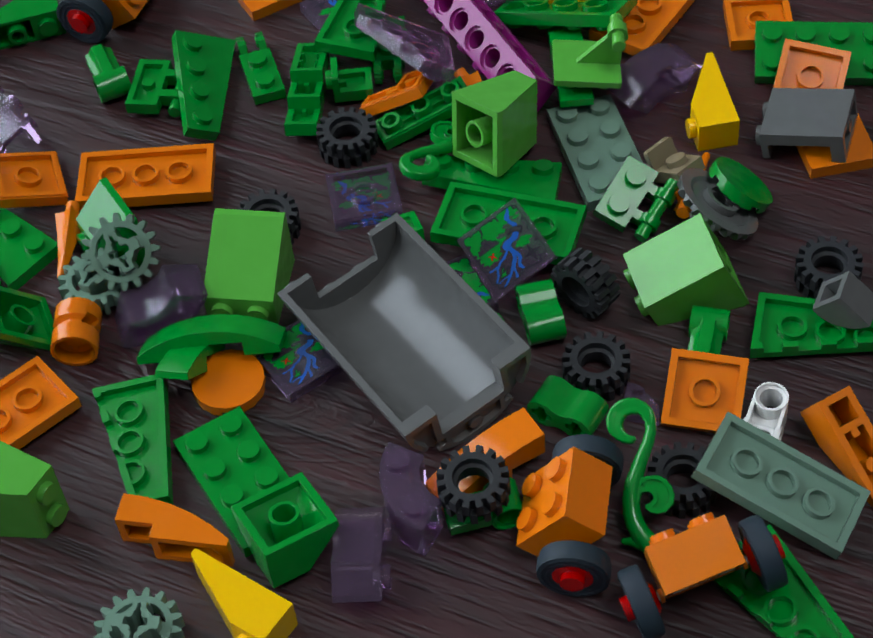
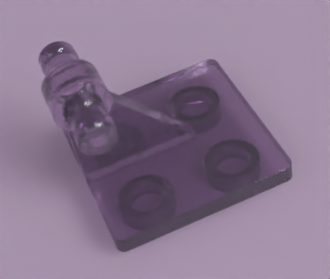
(14, 122)

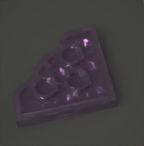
(417, 45)

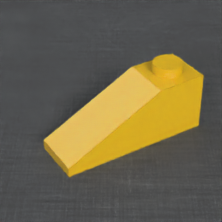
(712, 113)
(242, 603)

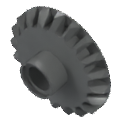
(720, 213)

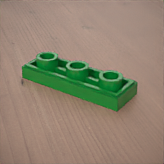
(418, 115)

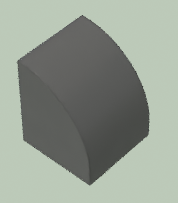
(845, 302)

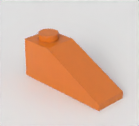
(844, 435)

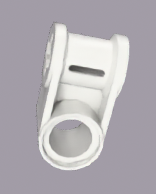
(769, 419)

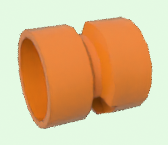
(76, 331)

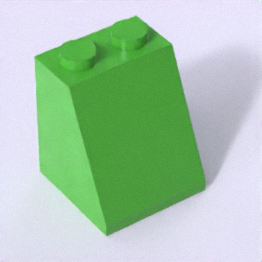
(495, 121)
(248, 263)
(681, 271)
(28, 495)

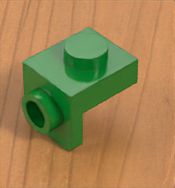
(349, 83)

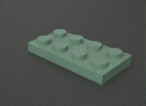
(592, 145)
(781, 485)

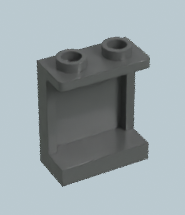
(809, 119)

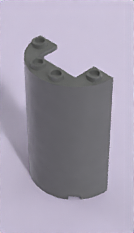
(415, 339)

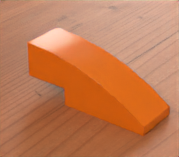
(514, 438)
(170, 530)

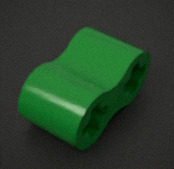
(540, 312)
(566, 407)

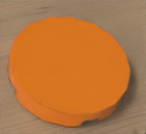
(229, 382)

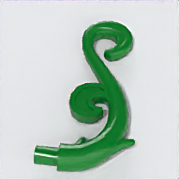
(442, 137)
(635, 482)

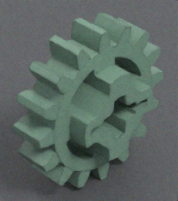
(136, 243)
(89, 289)
(135, 617)

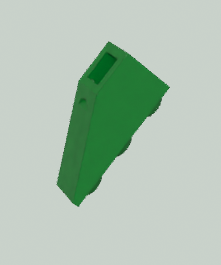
(28, 21)

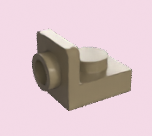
(668, 162)

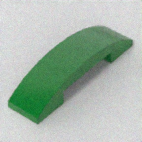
(256, 335)

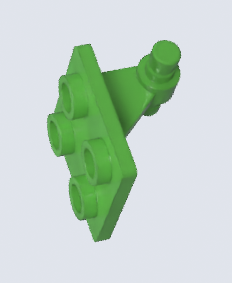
(591, 62)

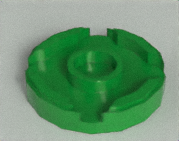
(740, 185)

